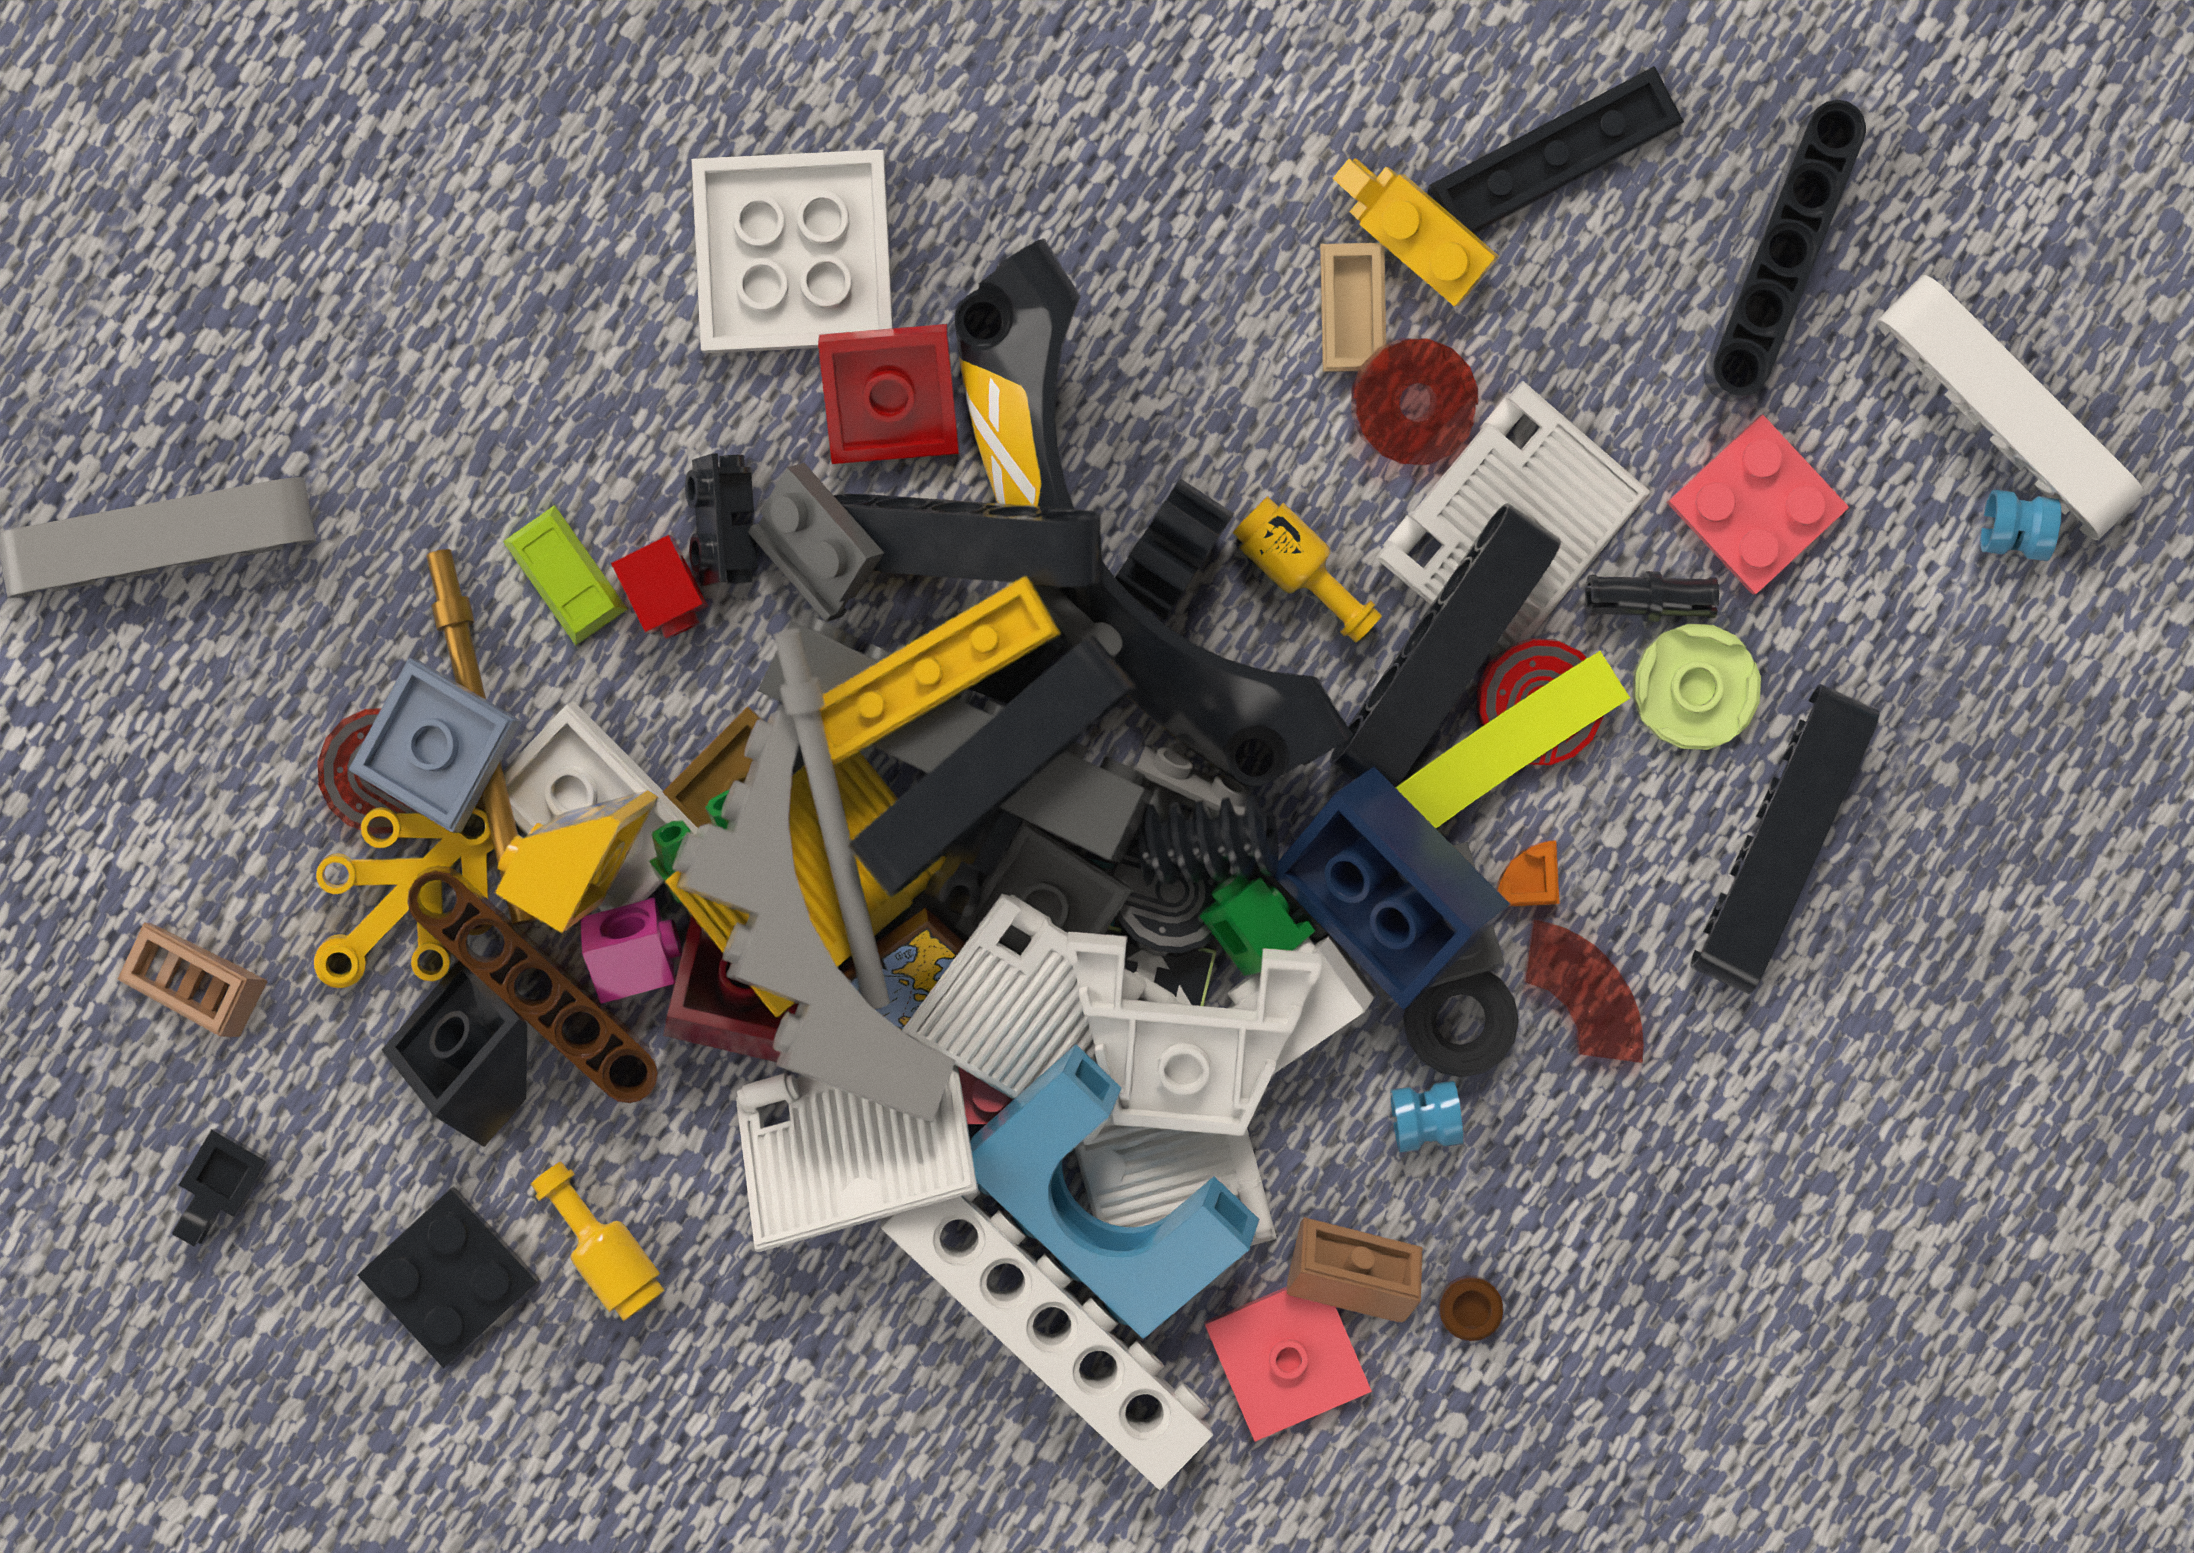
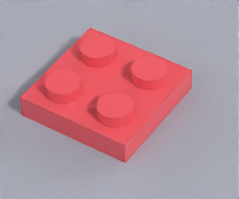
(1757, 504)

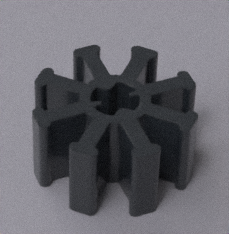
(1173, 548)

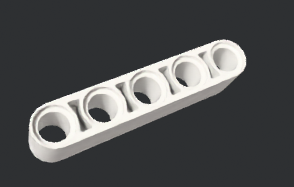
(2012, 405)

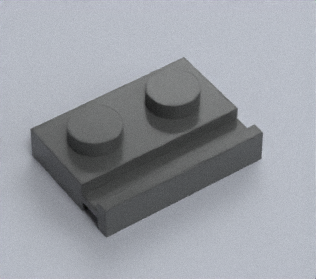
(815, 542)

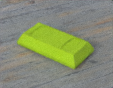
(565, 575)

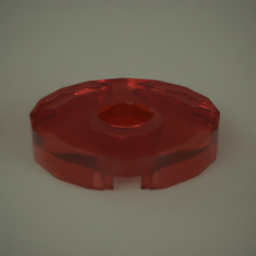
(1378, 395)

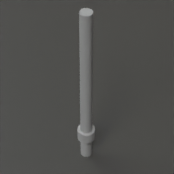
(802, 699)

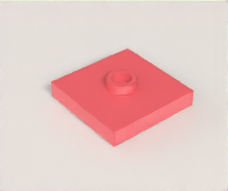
(1286, 1360)

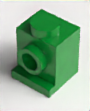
(1252, 918)

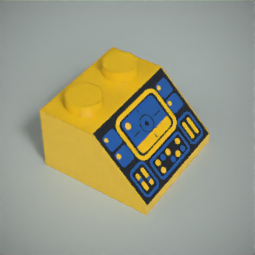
(572, 860)

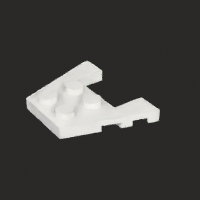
(1187, 1061)

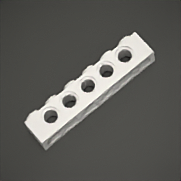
(1152, 1445)

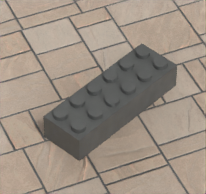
(1068, 797)

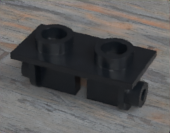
(716, 494)

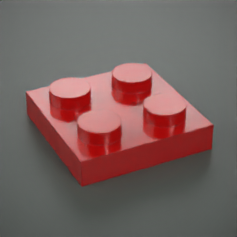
(888, 394)

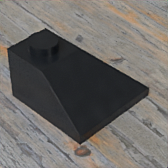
(464, 1055)

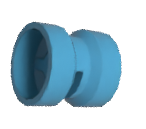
(2021, 525)
(1427, 1116)

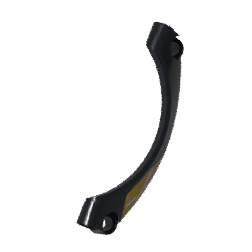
(1181, 686)

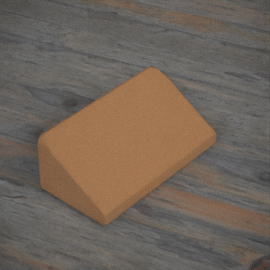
(1355, 1271)

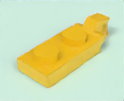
(1417, 230)

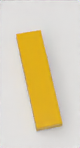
(935, 668)

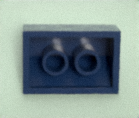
(1388, 887)

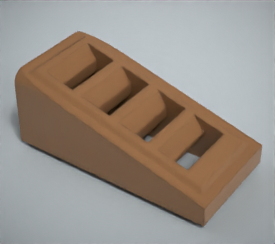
(237, 1004)

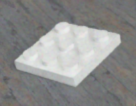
(790, 248)

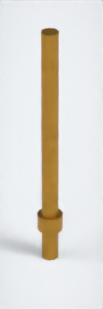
(454, 616)

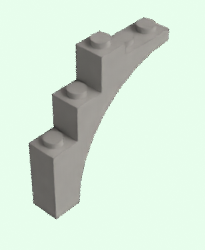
(778, 950)

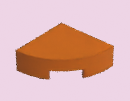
(1532, 877)

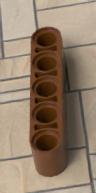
(543, 1014)

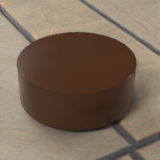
(1470, 1308)

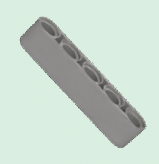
(155, 535)

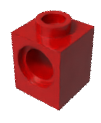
(661, 587)

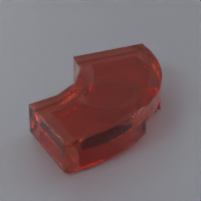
(1589, 989)

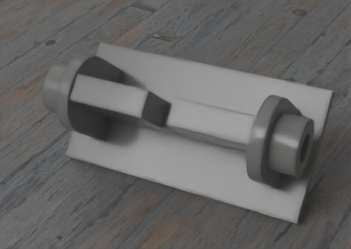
(1175, 780)

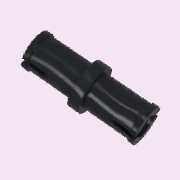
(1651, 596)

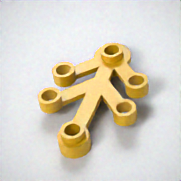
(402, 874)

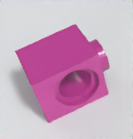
(629, 950)

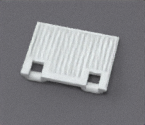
(1553, 479)
(1011, 1012)
(845, 1158)
(1146, 1173)

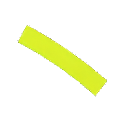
(1514, 739)

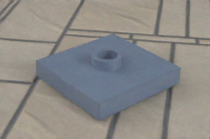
(434, 745)

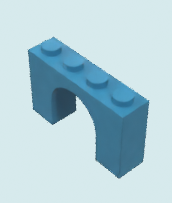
(1134, 1270)

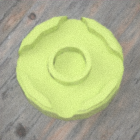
(1673, 685)

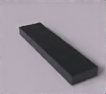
(1558, 152)

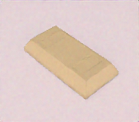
(1352, 304)

